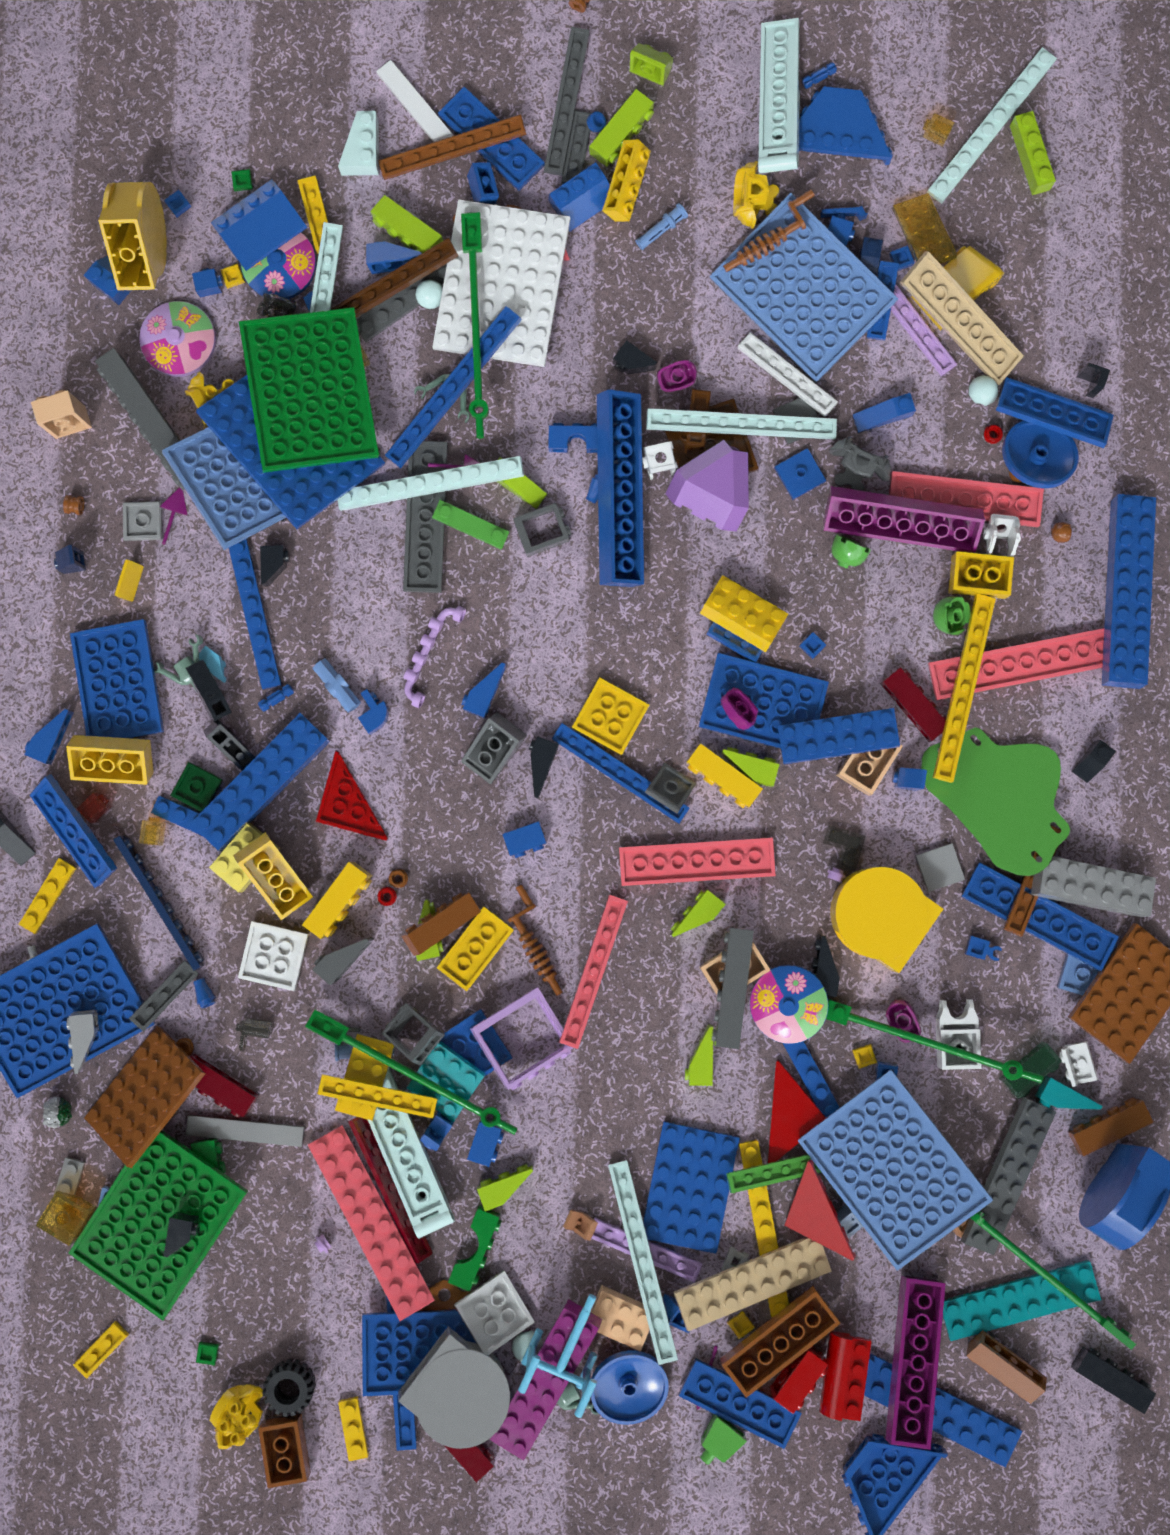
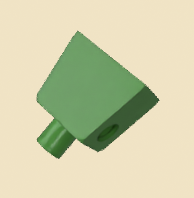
(721, 1440)

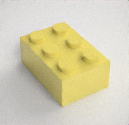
(226, 865)

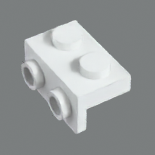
(1078, 1063)

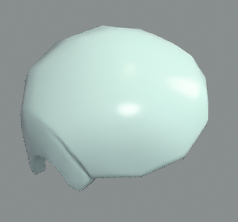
(429, 294)
(983, 390)
(521, 1344)

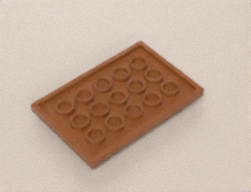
(1127, 994)
(144, 1096)

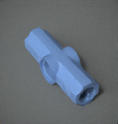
(336, 685)

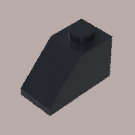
(633, 360)
(273, 563)
(1093, 760)
(181, 1230)

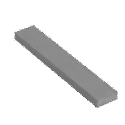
(245, 1130)

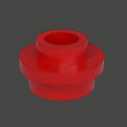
(997, 430)
(391, 901)

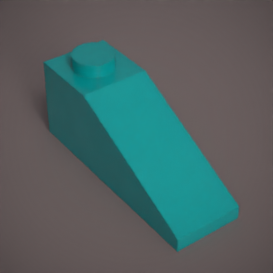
(1061, 1096)

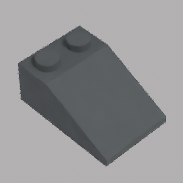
(493, 747)
(335, 964)

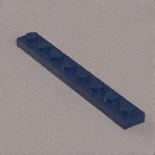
(155, 895)

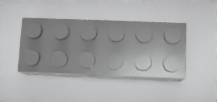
(1095, 887)

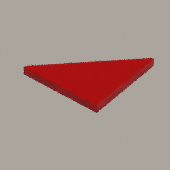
(345, 804)
(791, 1114)
(815, 1215)

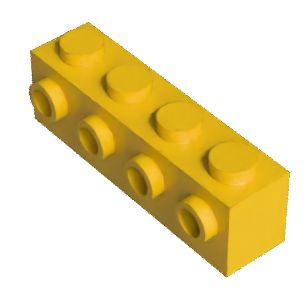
(626, 180)

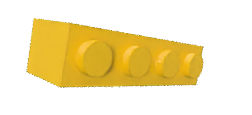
(723, 775)

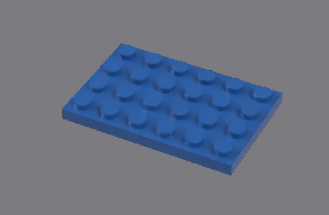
(117, 681)
(777, 694)
(689, 1187)
(397, 1347)

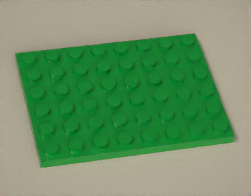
(308, 389)
(130, 1226)

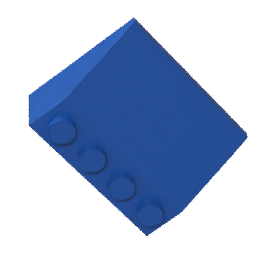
(258, 225)

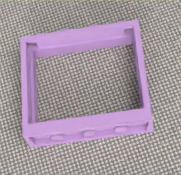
(546, 1062)

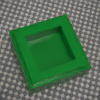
(242, 180)
(207, 1353)

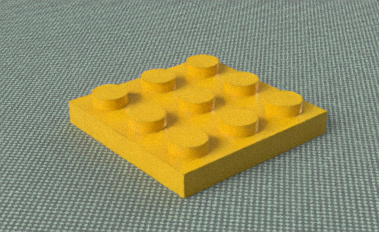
(610, 716)

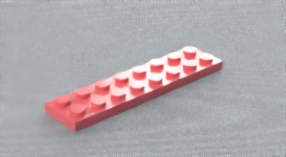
(991, 497)
(697, 861)

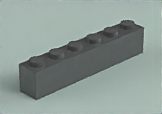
(733, 988)

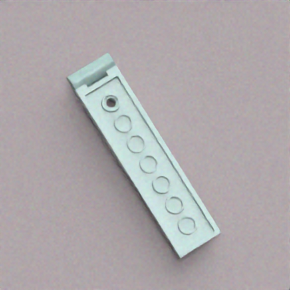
(779, 96)
(410, 1168)

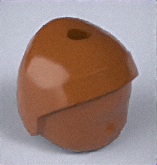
(1061, 532)

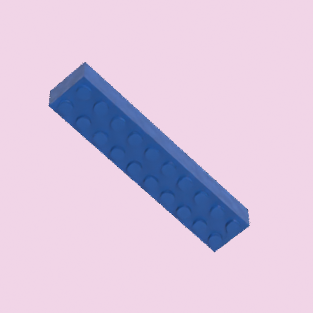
(620, 489)
(1129, 591)

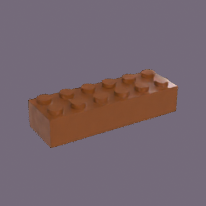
(779, 1341)

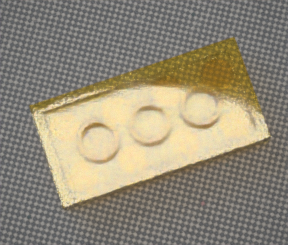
(924, 228)

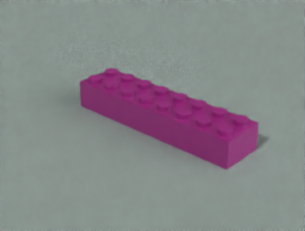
(903, 520)
(915, 1362)
(531, 1410)

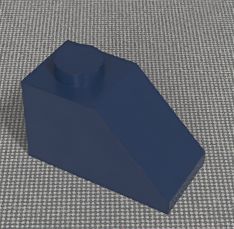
(69, 560)

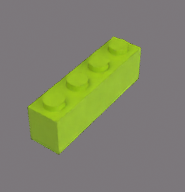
(621, 127)
(1032, 153)
(404, 225)

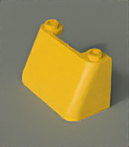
(972, 273)

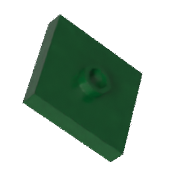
(196, 787)

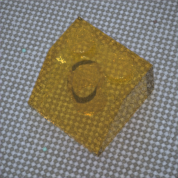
(65, 1217)

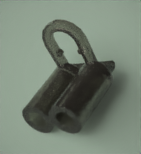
(275, 306)
(254, 1028)

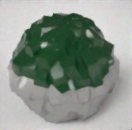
(56, 1112)

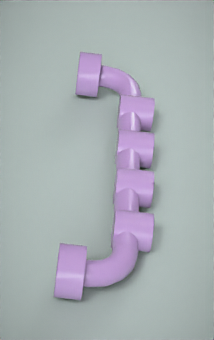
(428, 642)

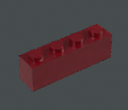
(914, 704)
(224, 1089)
(474, 1460)

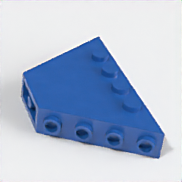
(842, 125)
(886, 1478)

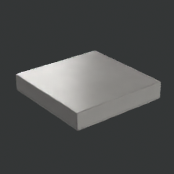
(142, 521)
(940, 867)

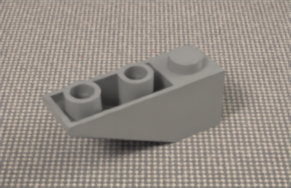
(83, 1030)

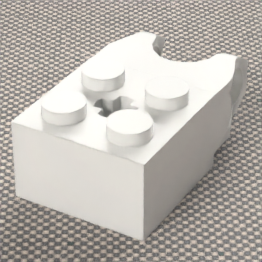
(958, 1031)

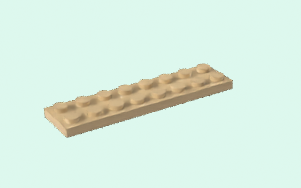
(961, 318)
(751, 1282)

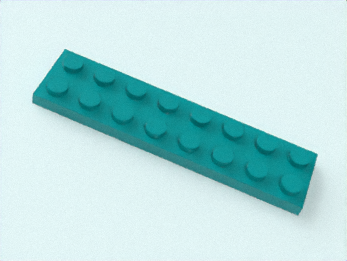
(1017, 1301)

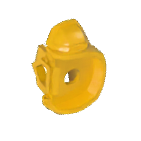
(752, 194)
(201, 393)
(232, 1415)

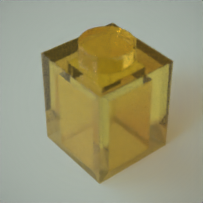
(937, 129)
(152, 832)

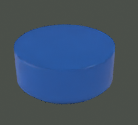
(596, 122)

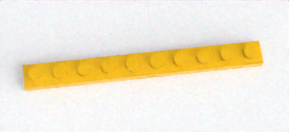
(964, 688)
(762, 1217)

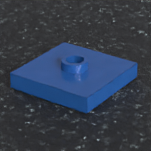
(800, 474)

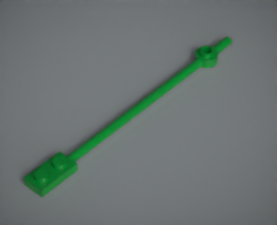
(473, 244)
(841, 1014)
(337, 1032)
(1108, 1323)

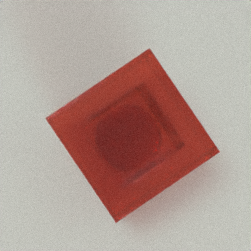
(94, 807)

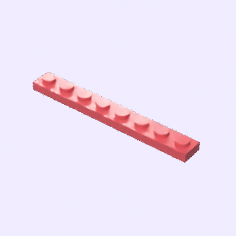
(593, 972)

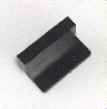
(1096, 376)

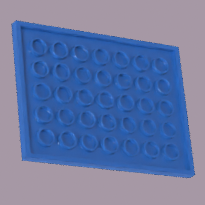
(297, 491)
(44, 992)

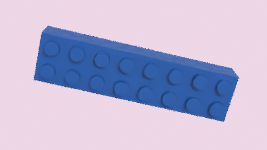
(260, 782)

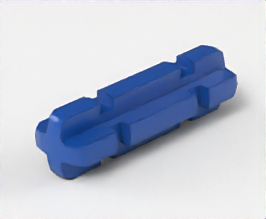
(819, 75)
(275, 697)

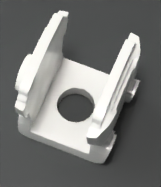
(650, 463)
(1011, 532)

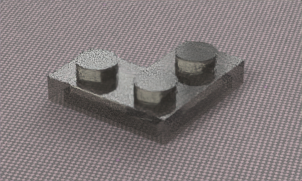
(849, 843)

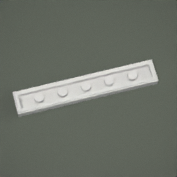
(413, 102)
(787, 374)

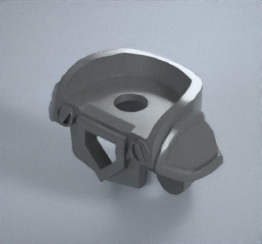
(858, 464)

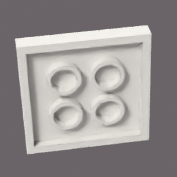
(273, 956)
(494, 1313)

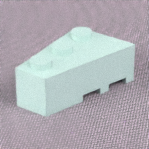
(362, 146)

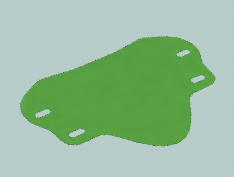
(1004, 799)

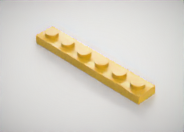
(377, 1096)

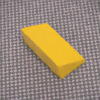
(129, 580)

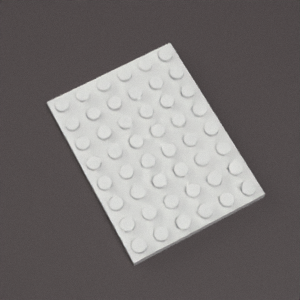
(515, 270)

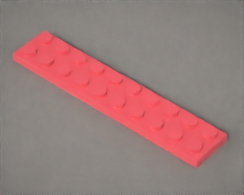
(1025, 663)
(371, 1223)

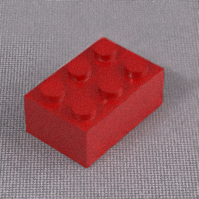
(799, 1379)

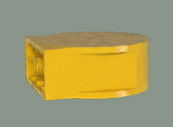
(134, 234)
(882, 915)

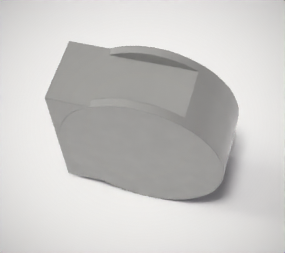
(457, 1393)

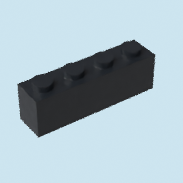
(1114, 1380)

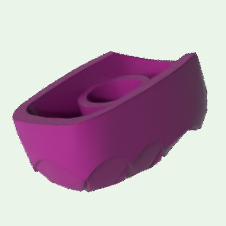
(677, 376)
(739, 708)
(902, 1016)

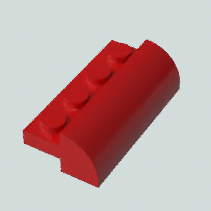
(846, 1376)

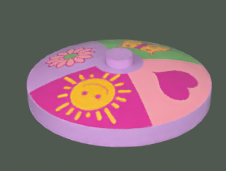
(177, 339)

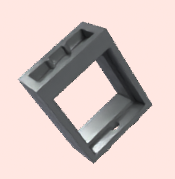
(529, 550)
(426, 1043)

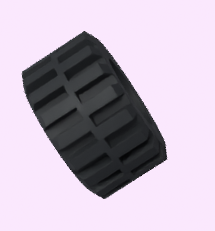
(279, 1400)

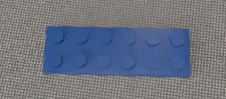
(510, 158)
(1054, 412)
(839, 736)
(73, 831)
(721, 1396)

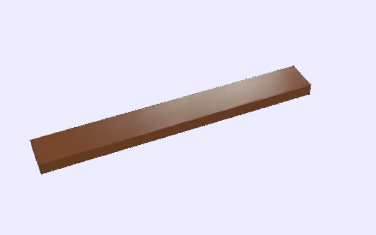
(452, 147)

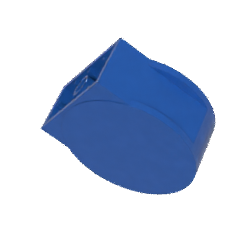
(1126, 1195)

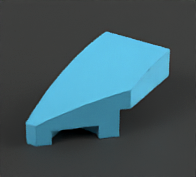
(213, 662)

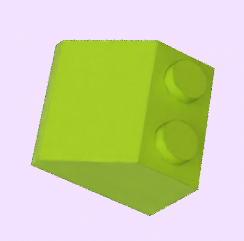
(650, 63)

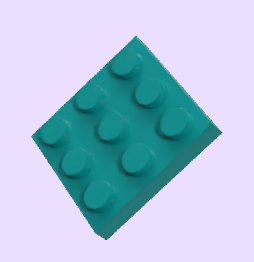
(450, 1072)

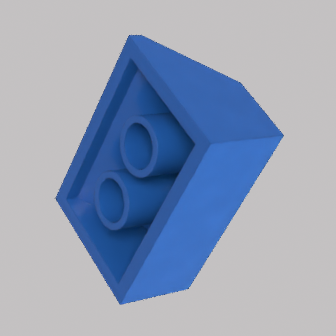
(581, 196)

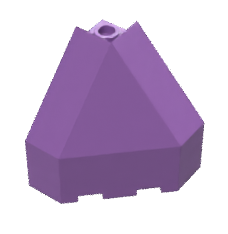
(714, 486)

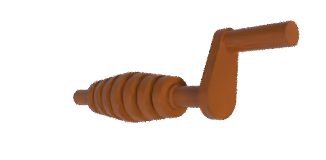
(774, 237)
(530, 943)

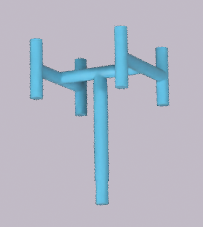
(583, 1382)

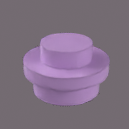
(836, 874)
(322, 1244)

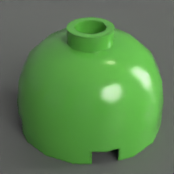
(848, 551)
(951, 615)

